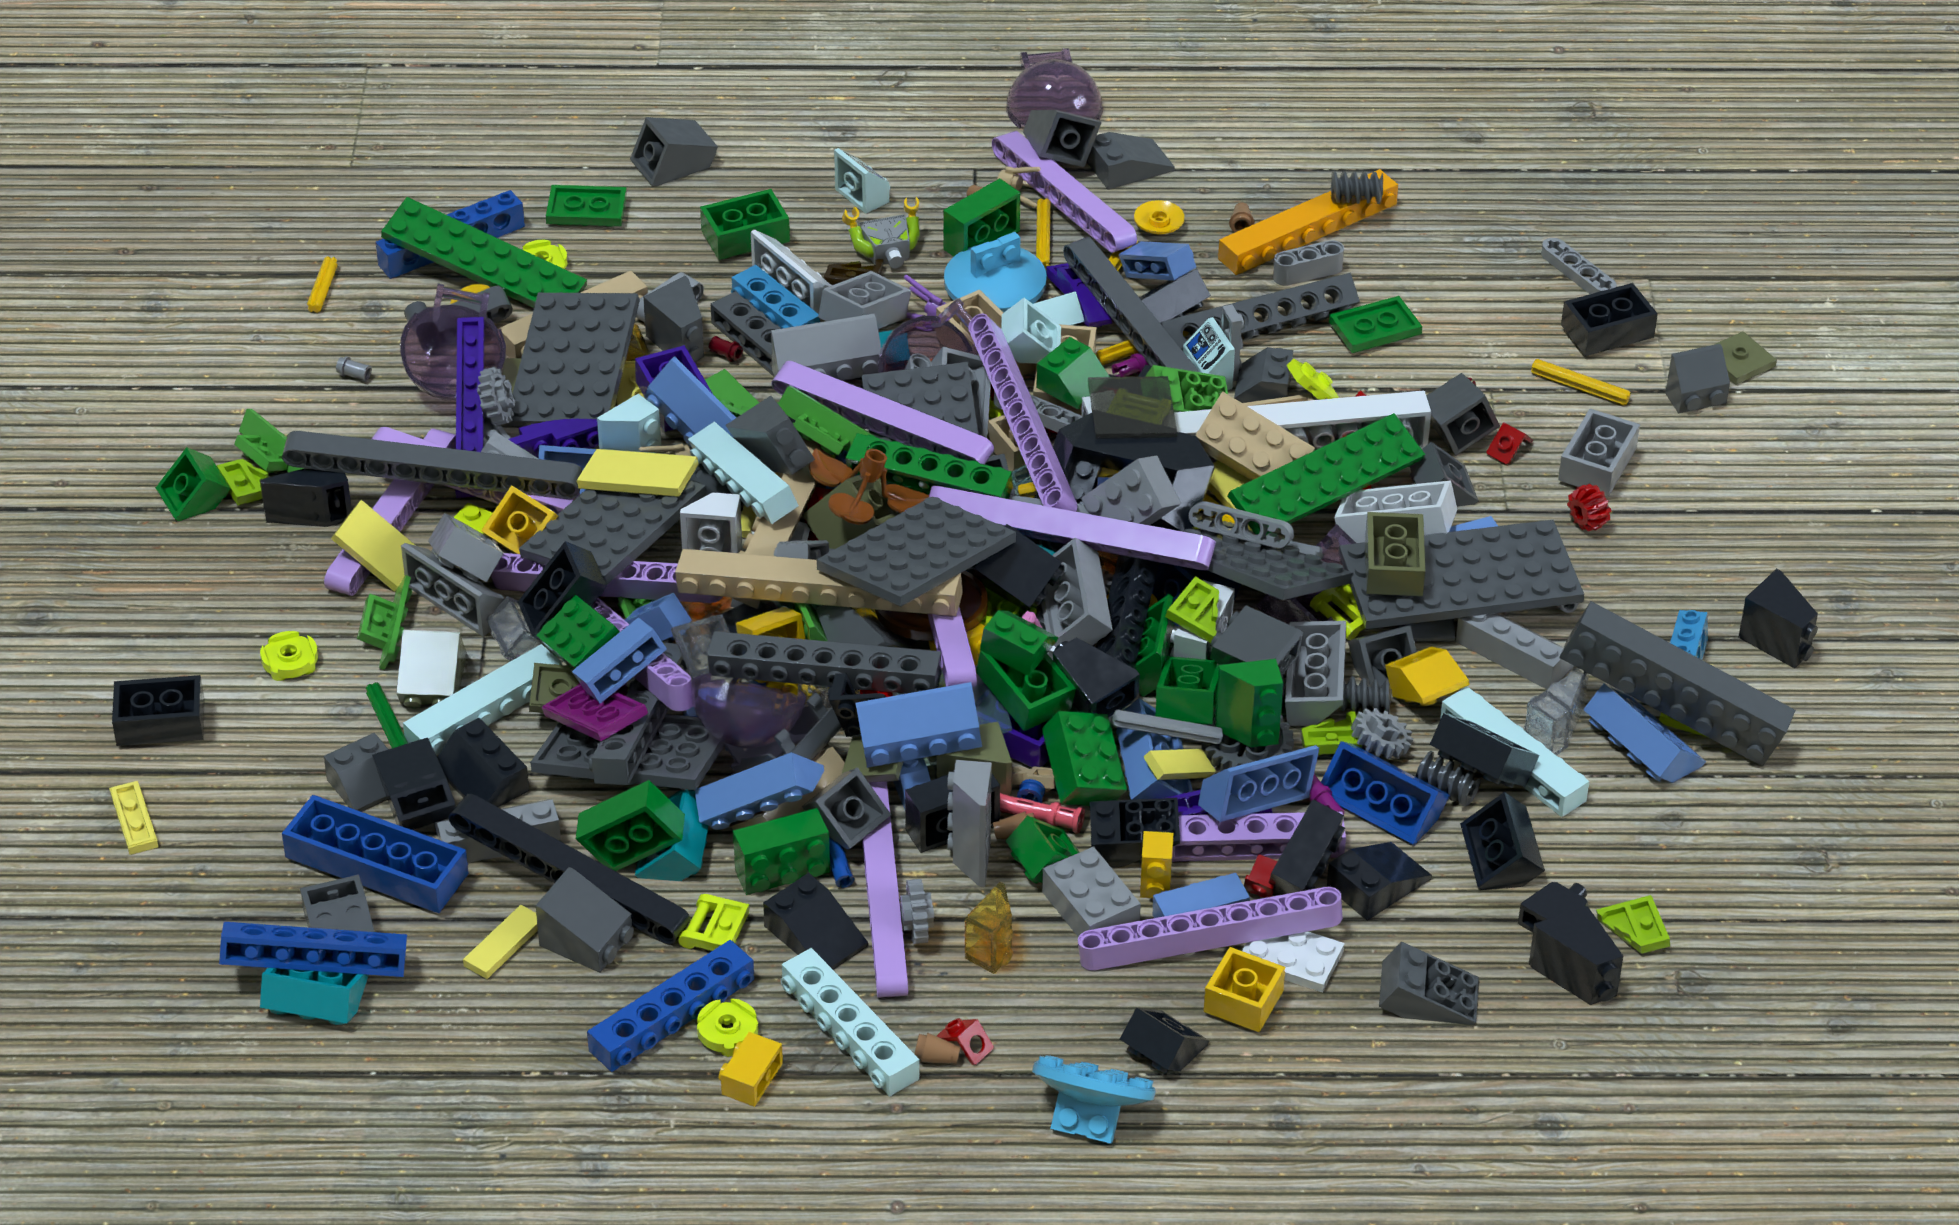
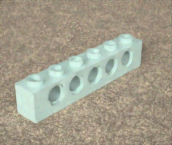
(850, 1022)

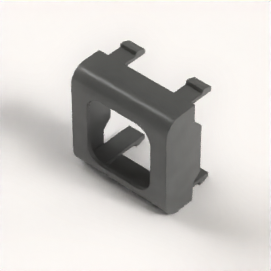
(811, 732)

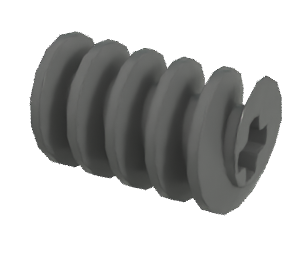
(1357, 187)
(1366, 695)
(1454, 783)

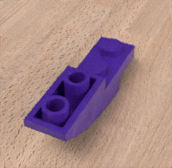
(1068, 282)
(561, 433)

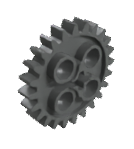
(1229, 750)

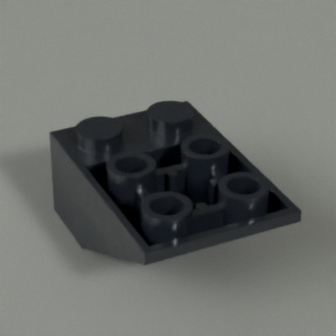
(306, 498)
(414, 784)
(1120, 826)

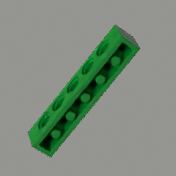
(922, 468)

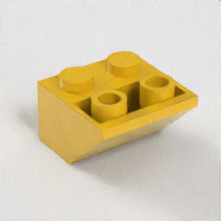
(1425, 676)

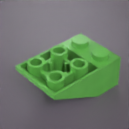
(1191, 389)

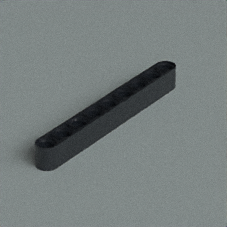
(552, 858)

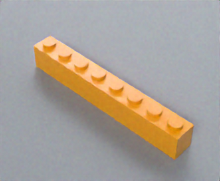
(1299, 227)

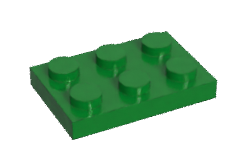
(586, 205)
(1375, 324)

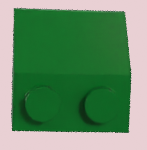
(1067, 370)
(192, 485)
(1016, 641)
(1039, 846)

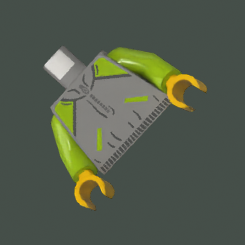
(885, 237)

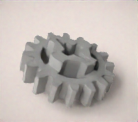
(496, 396)
(1381, 733)
(917, 911)

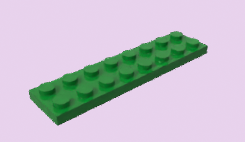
(477, 254)
(1329, 473)

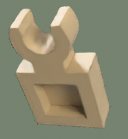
(1041, 774)

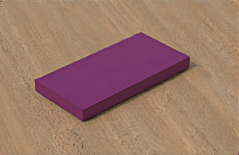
(593, 718)

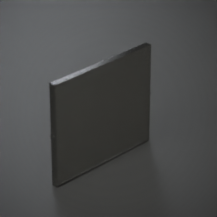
(1132, 407)

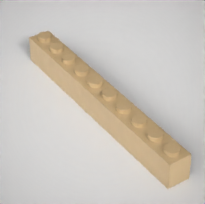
(769, 535)
(796, 582)

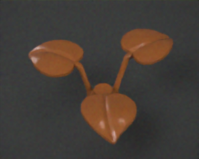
(871, 467)

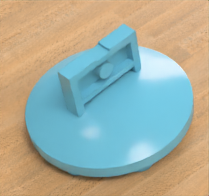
(999, 271)
(1089, 1098)

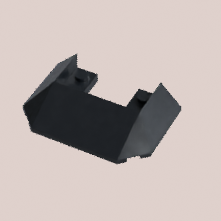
(1181, 456)

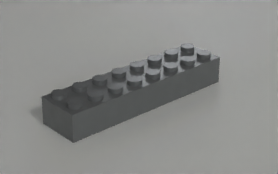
(1677, 683)

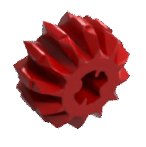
(1589, 507)

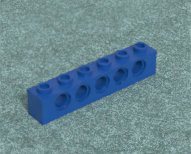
(493, 216)
(313, 949)
(670, 1005)

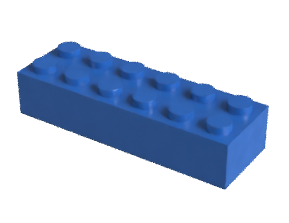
(378, 851)

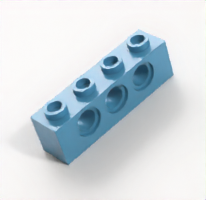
(772, 298)
(1691, 632)

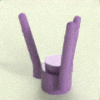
(932, 300)

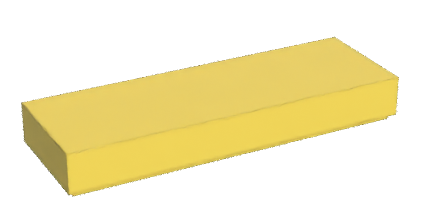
(1179, 764)
(133, 817)
(502, 942)

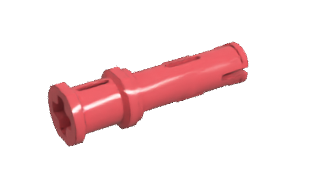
(1052, 814)

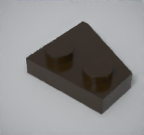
(841, 272)

